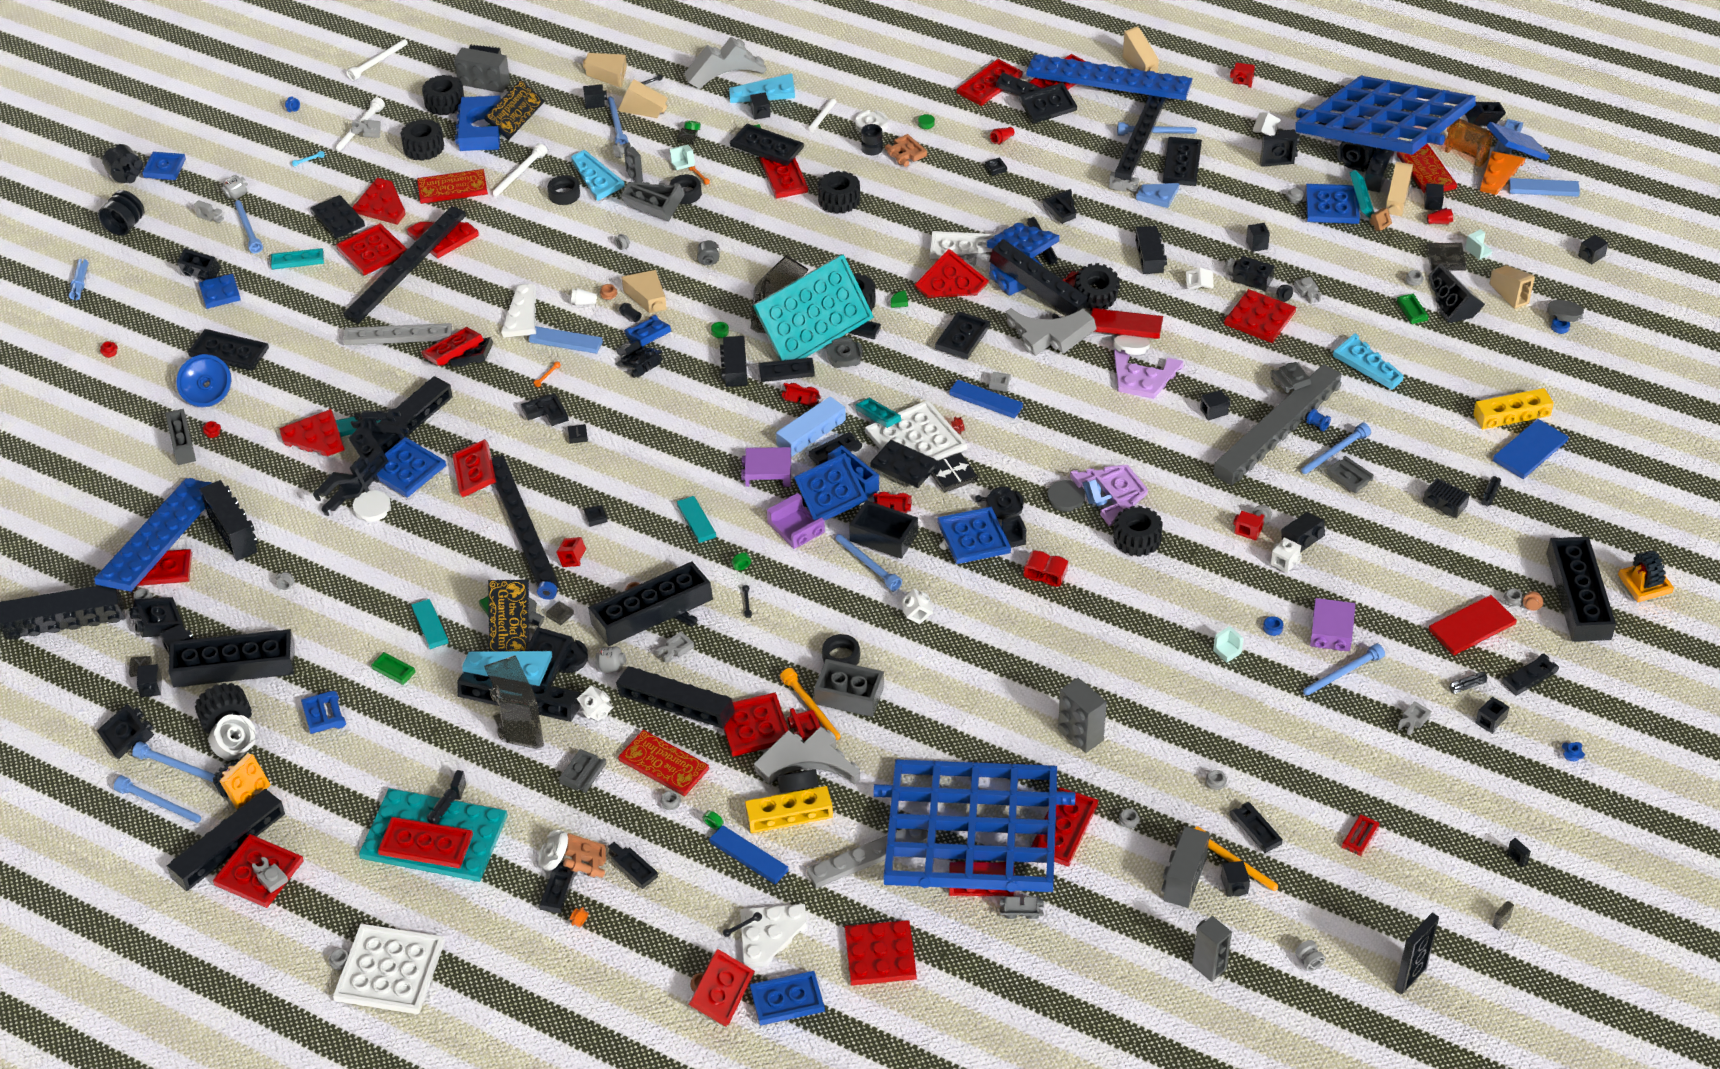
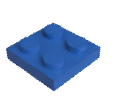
(164, 165)
(219, 291)

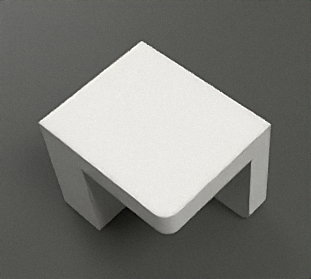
(1266, 124)
(1199, 278)

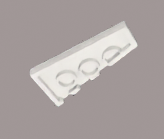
(959, 243)

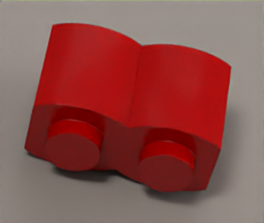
(1046, 568)

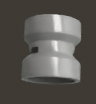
(1310, 955)

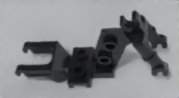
(367, 465)

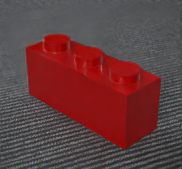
(979, 868)

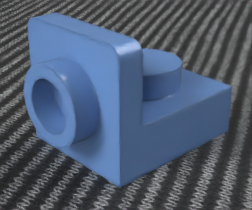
(1093, 492)

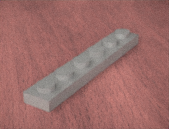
(397, 334)
(859, 858)

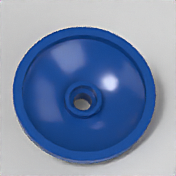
(196, 373)

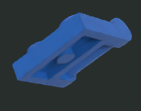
(648, 330)
(316, 712)

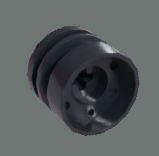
(121, 212)

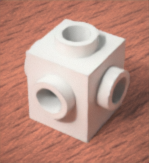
(1286, 555)
(917, 606)
(595, 703)

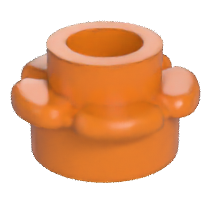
(578, 917)

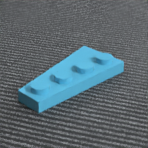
(775, 88)
(596, 175)
(1362, 358)
(532, 662)

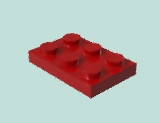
(452, 346)
(474, 468)
(721, 987)

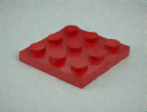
(371, 249)
(1260, 316)
(755, 724)
(238, 873)
(880, 952)

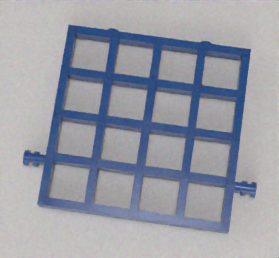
(1392, 112)
(972, 824)

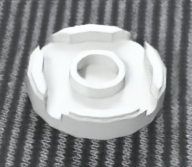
(867, 117)
(1131, 344)
(371, 505)
(553, 851)

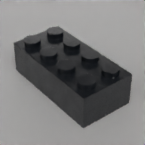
(229, 520)

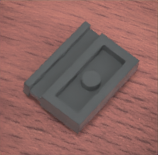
(633, 163)
(1291, 377)
(1350, 474)
(582, 771)

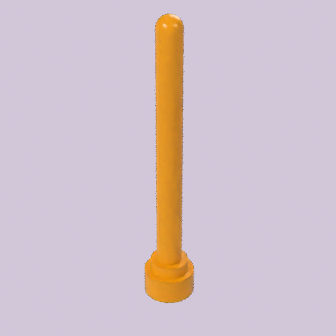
(789, 678)
(1232, 858)

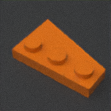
(1499, 170)

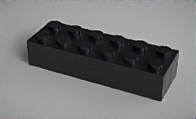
(1580, 589)
(650, 603)
(60, 611)
(231, 658)

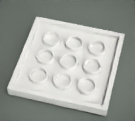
(920, 430)
(389, 969)

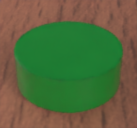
(926, 121)
(693, 125)
(719, 329)
(741, 561)
(713, 820)

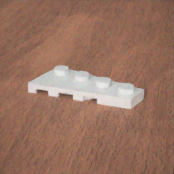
(521, 313)

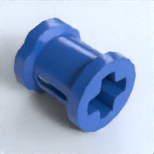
(1318, 419)

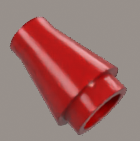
(1000, 135)
(1442, 216)

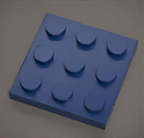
(1332, 203)
(1026, 239)
(409, 467)
(830, 488)
(974, 535)

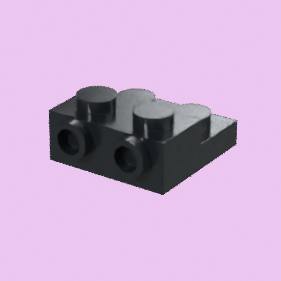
(1279, 148)
(154, 616)
(125, 730)

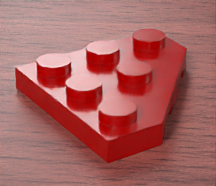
(381, 202)
(457, 237)
(951, 278)
(314, 434)

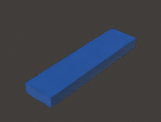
(986, 398)
(748, 854)

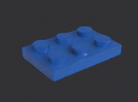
(787, 998)

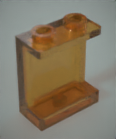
(1469, 140)

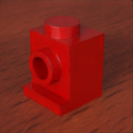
(1243, 74)
(1248, 525)
(571, 552)

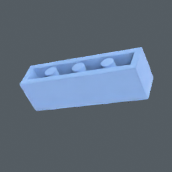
(811, 425)

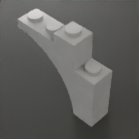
(714, 62)
(1060, 332)
(794, 754)

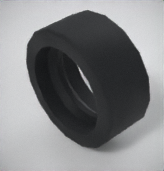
(688, 181)
(563, 198)
(841, 641)
(797, 780)

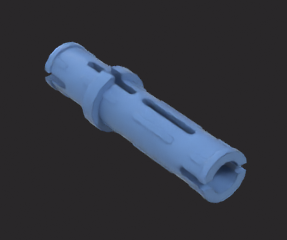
(77, 283)

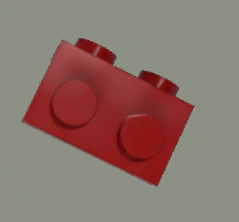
(803, 723)

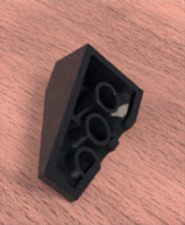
(1453, 296)

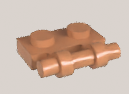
(910, 148)
(588, 851)

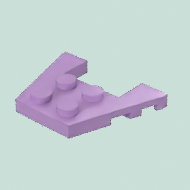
(1140, 379)
(1119, 482)

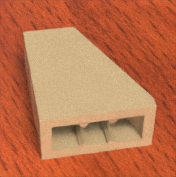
(1138, 51)
(606, 67)
(643, 101)
(1399, 188)
(1513, 285)
(645, 290)

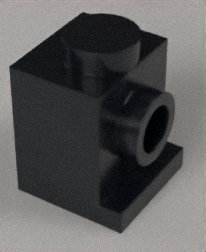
(1492, 714)

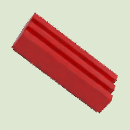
(1354, 846)

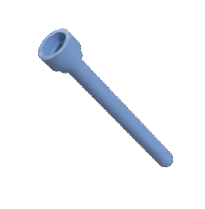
(1123, 129)
(620, 137)
(254, 244)
(1361, 432)
(891, 581)
(1375, 653)
(143, 751)
(125, 785)

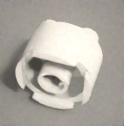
(224, 745)

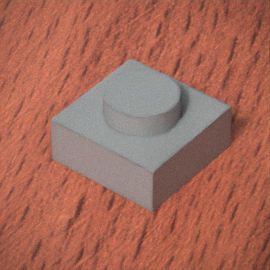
(999, 381)

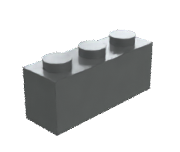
(180, 436)
(1211, 948)

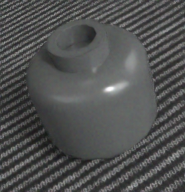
(708, 251)

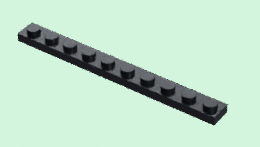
(1140, 137)
(404, 265)
(522, 523)

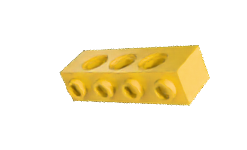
(1513, 408)
(788, 809)

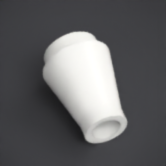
(583, 297)

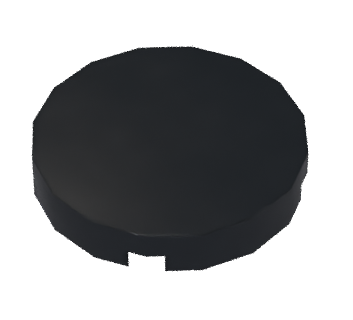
(1005, 502)
(575, 659)

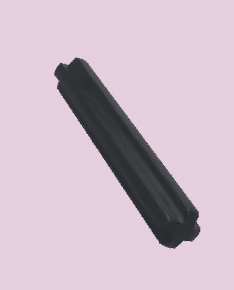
(1049, 253)

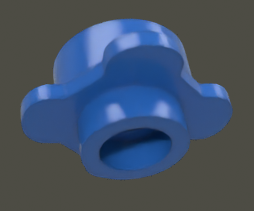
(1573, 751)

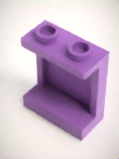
(767, 464)
(794, 521)
(1332, 624)

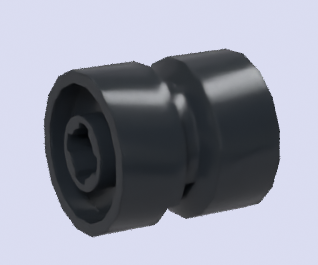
(872, 139)

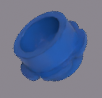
(292, 104)

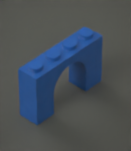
(473, 137)

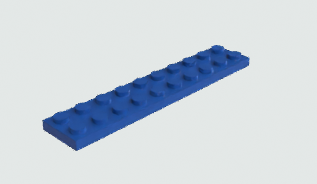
(1109, 77)
(154, 537)

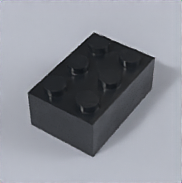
(883, 529)

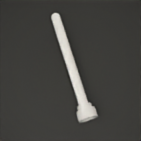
(354, 72)
(376, 105)
(539, 151)

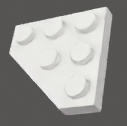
(770, 934)

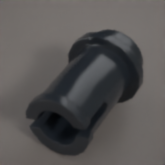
(627, 310)

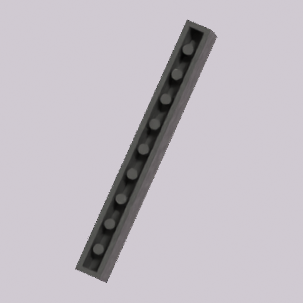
(1276, 425)

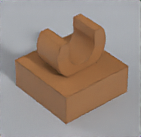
(1380, 219)

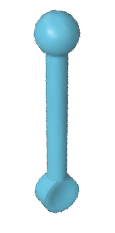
(320, 154)

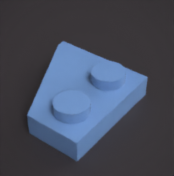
(1158, 194)

